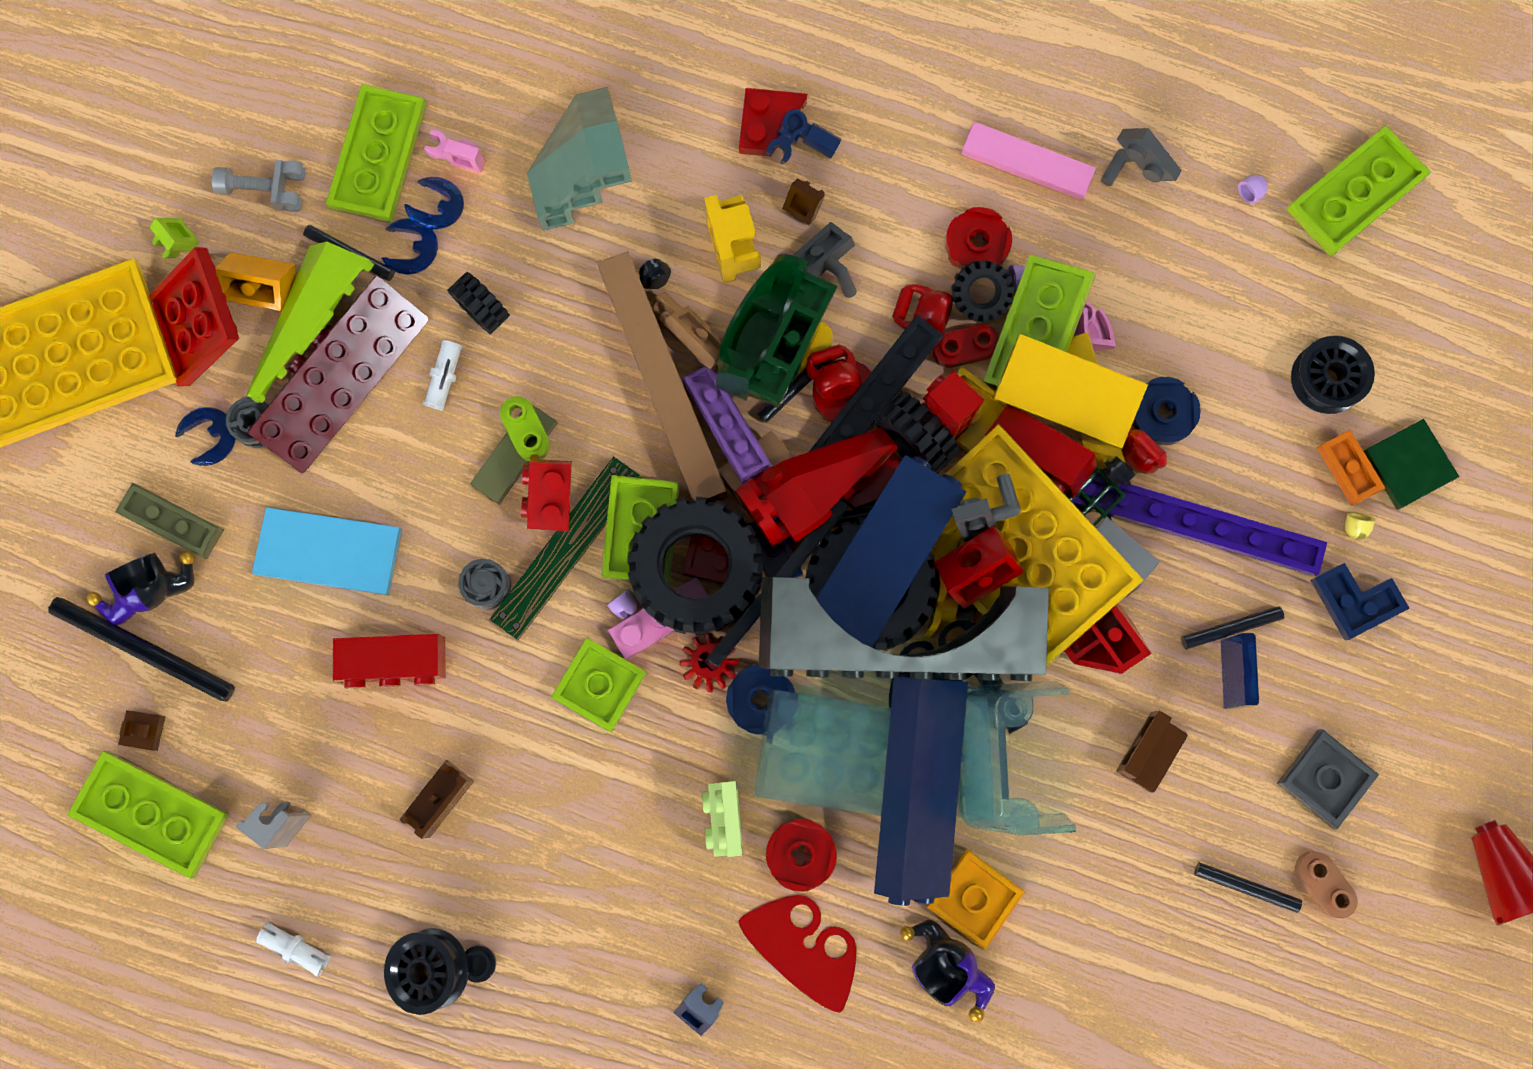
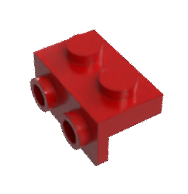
(548, 494)

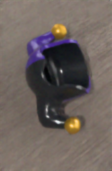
(142, 586)
(949, 969)

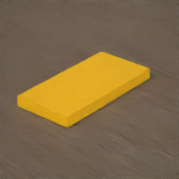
(1070, 391)

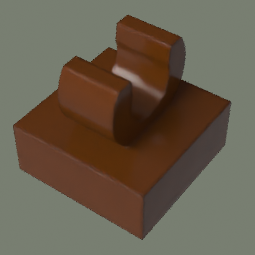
(803, 201)
(141, 730)

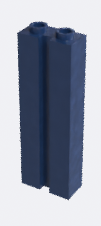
(889, 549)
(920, 790)

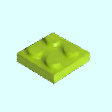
(599, 685)

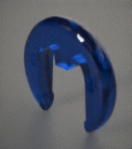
(450, 210)
(426, 248)
(217, 429)

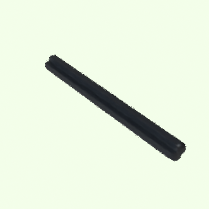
(141, 649)

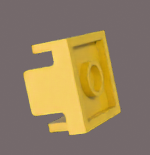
(732, 235)

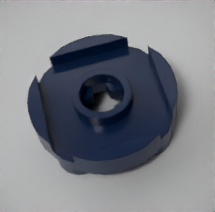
(1177, 398)
(744, 687)

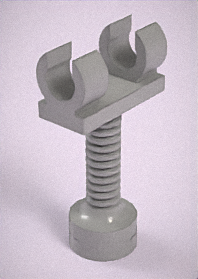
(224, 182)

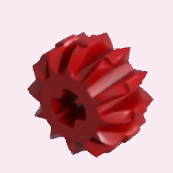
(705, 673)

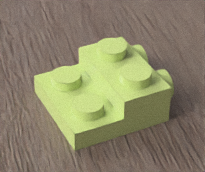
(725, 829)

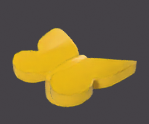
(944, 610)

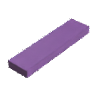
(726, 424)

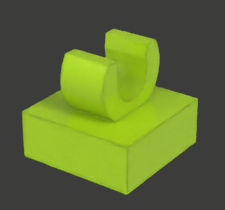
(173, 235)

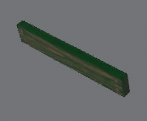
(559, 555)

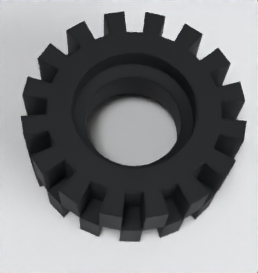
(478, 302)
(999, 302)

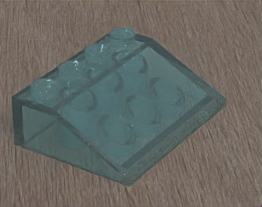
(823, 752)

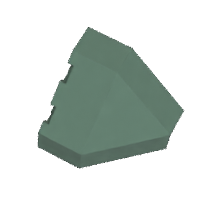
(578, 160)

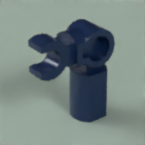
(795, 125)

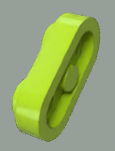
(524, 427)

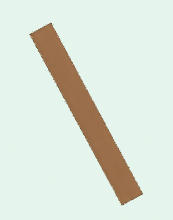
(661, 378)

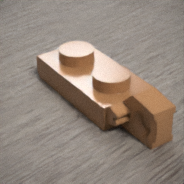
(688, 329)

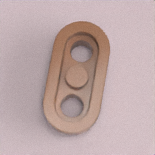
(1327, 885)

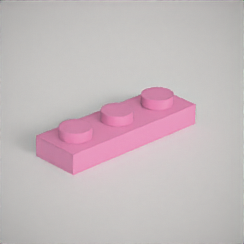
(643, 630)

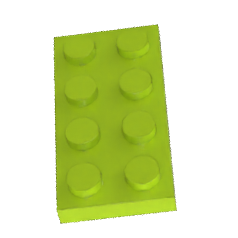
(376, 153)
(1358, 191)
(1043, 309)
(148, 814)

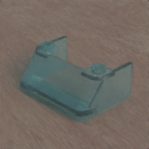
(984, 771)

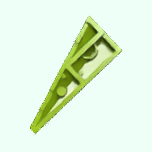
(310, 305)

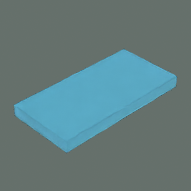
(327, 551)

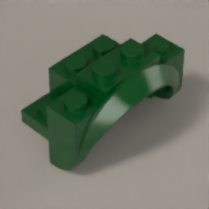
(773, 331)

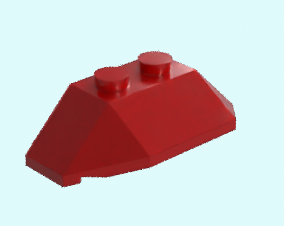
(1110, 644)

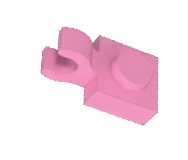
(460, 154)

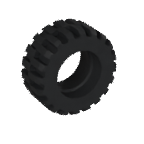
(690, 519)
(912, 609)

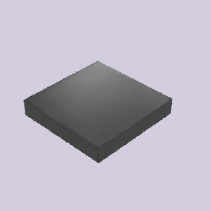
(1328, 779)

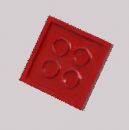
(193, 316)

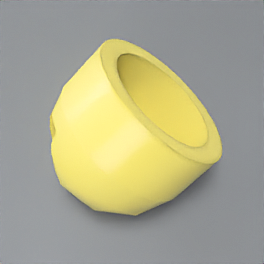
(1359, 525)

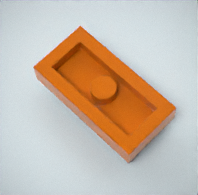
(1350, 467)

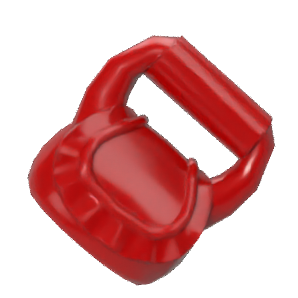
(932, 306)
(836, 379)
(1143, 452)

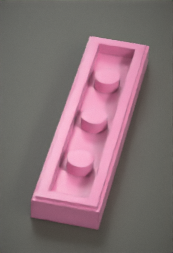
(1028, 161)

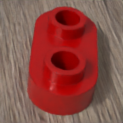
(967, 346)

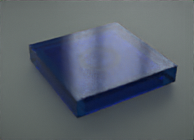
(1239, 671)

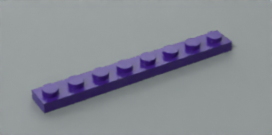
(1210, 527)

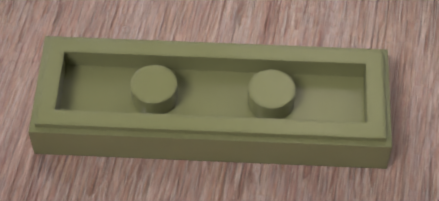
(506, 464)
(169, 521)

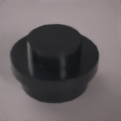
(654, 274)
(1118, 472)
(481, 963)

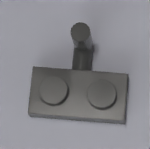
(1147, 152)
(825, 251)
(975, 515)

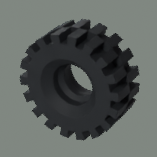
(917, 431)

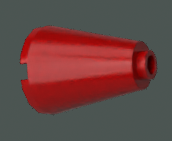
(1505, 871)

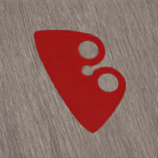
(811, 969)

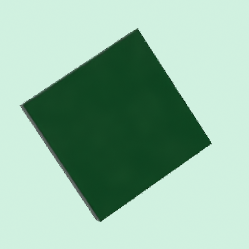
(1411, 464)

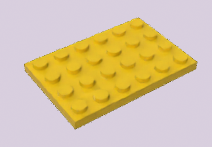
(78, 351)
(1049, 538)

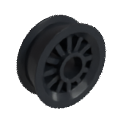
(1349, 387)
(406, 975)

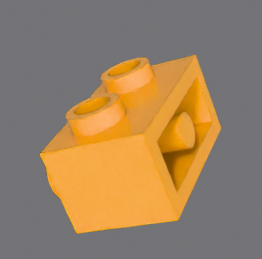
(256, 280)

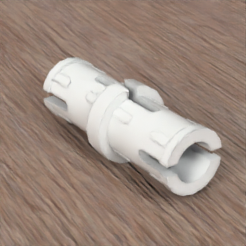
(437, 396)
(293, 949)

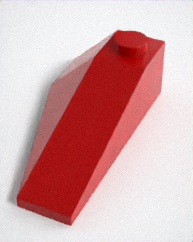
(813, 482)

